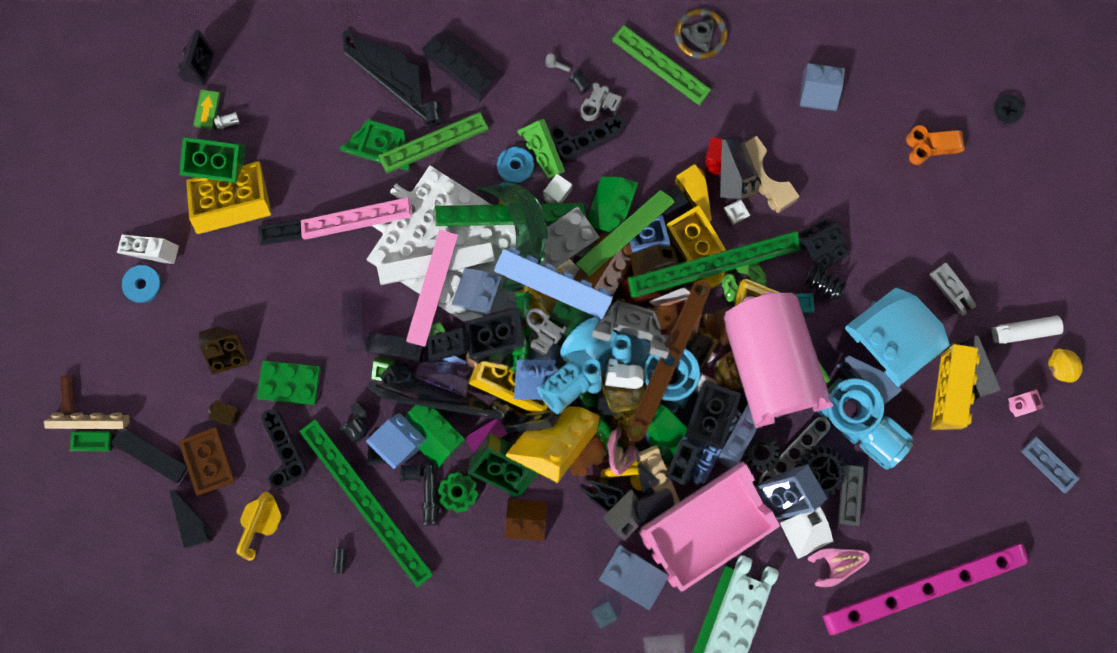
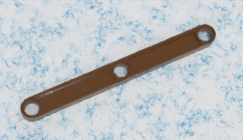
(663, 372)

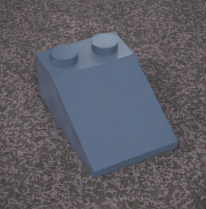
(856, 369)
(792, 493)
(633, 577)

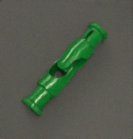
(523, 303)
(588, 401)

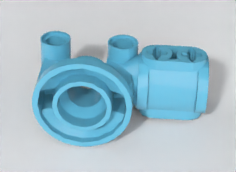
(583, 367)
(686, 369)
(879, 436)

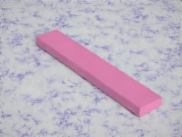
(356, 218)
(432, 288)

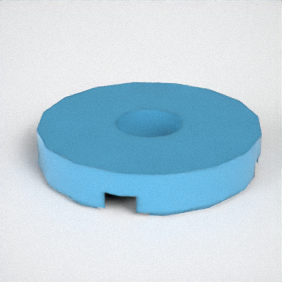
(519, 175)
(131, 279)

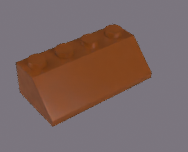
(608, 274)

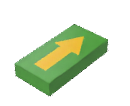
(207, 109)

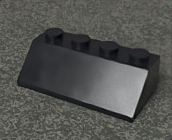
(462, 64)

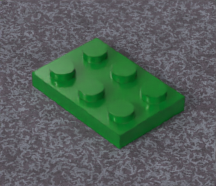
(288, 383)

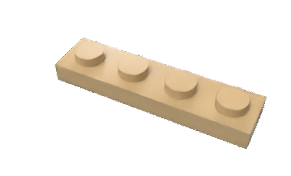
(91, 421)
(653, 460)

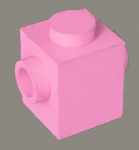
(1025, 403)

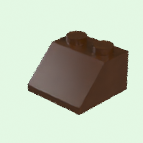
(525, 520)

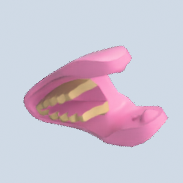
(618, 460)
(841, 563)

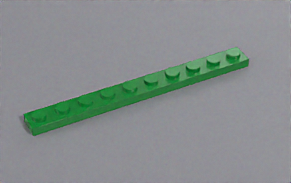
(713, 264)
(366, 503)

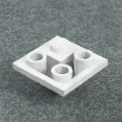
(807, 532)

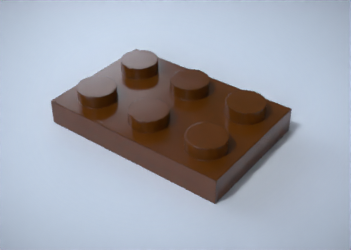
(207, 461)

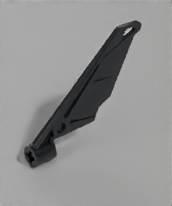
(394, 74)
(432, 396)

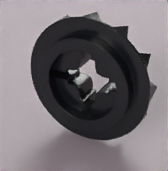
(1014, 105)

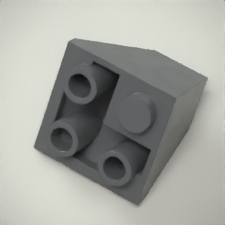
(624, 516)

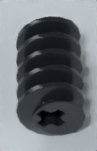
(824, 283)

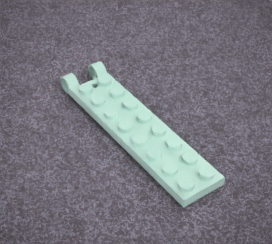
(740, 609)

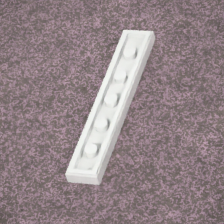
(418, 266)

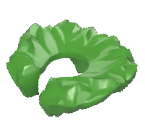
(755, 274)

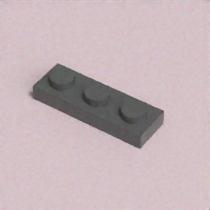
(851, 496)

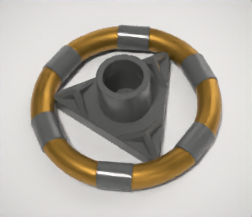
(700, 34)

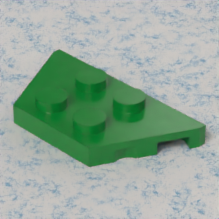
(375, 140)

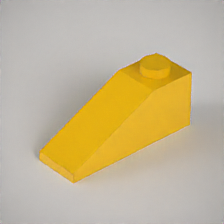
(694, 187)

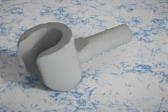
(551, 63)

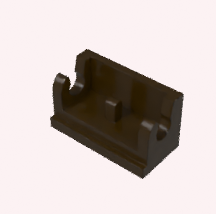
(702, 346)

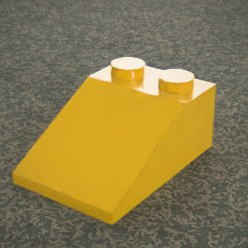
(694, 235)

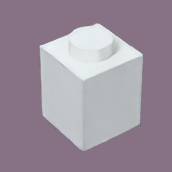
(557, 190)

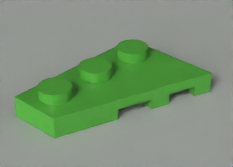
(541, 142)

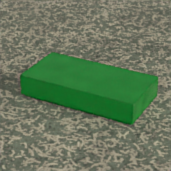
(91, 441)

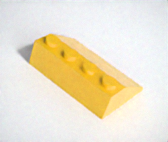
(224, 203)
(955, 387)
(556, 448)

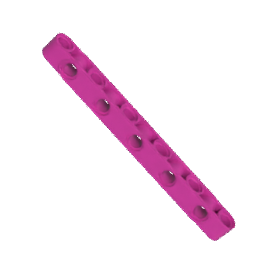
(913, 594)

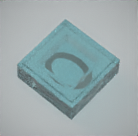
(604, 615)

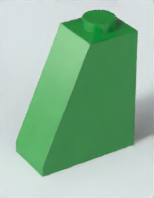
(665, 432)

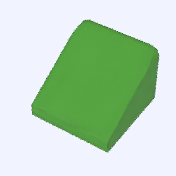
(379, 366)

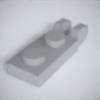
(952, 288)

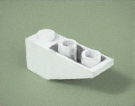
(148, 248)

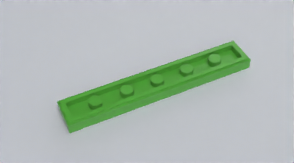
(661, 65)
(433, 142)
(624, 233)

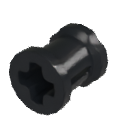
(580, 82)
(410, 473)

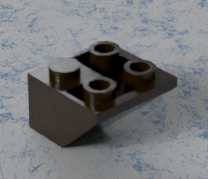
(653, 259)
(222, 349)

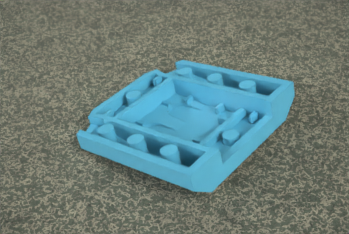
(900, 334)

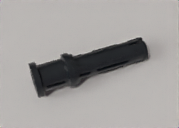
(429, 506)

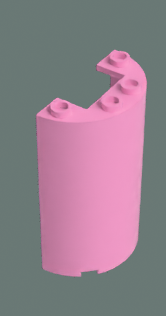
(775, 357)
(709, 527)

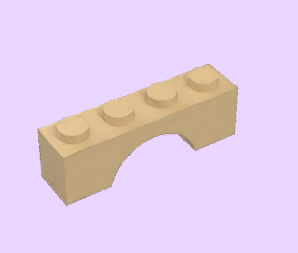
(779, 194)

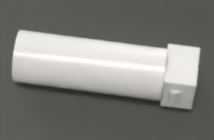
(1027, 330)

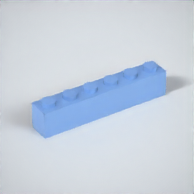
(553, 283)

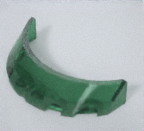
(528, 221)

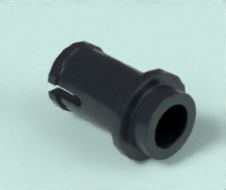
(339, 561)

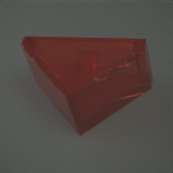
(635, 300)

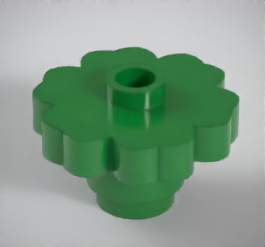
(448, 488)

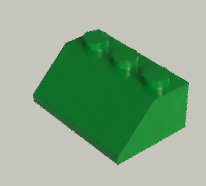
(211, 159)
(611, 203)
(440, 436)

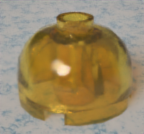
(727, 373)
(623, 420)

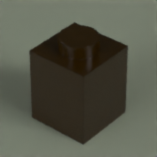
(224, 413)

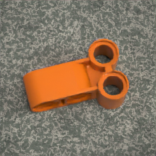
(933, 143)

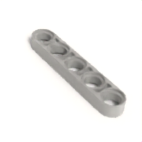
(800, 446)

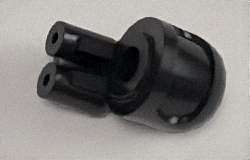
(355, 427)

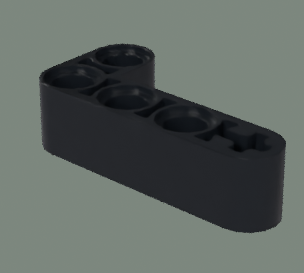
(587, 135)
(281, 447)

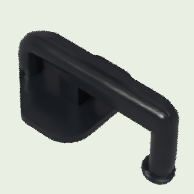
(653, 503)

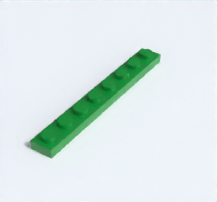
(493, 214)

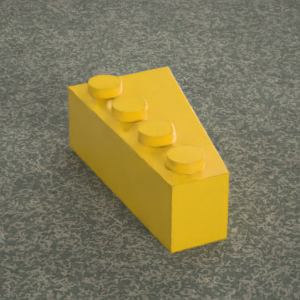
(500, 382)

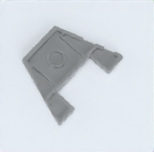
(633, 321)

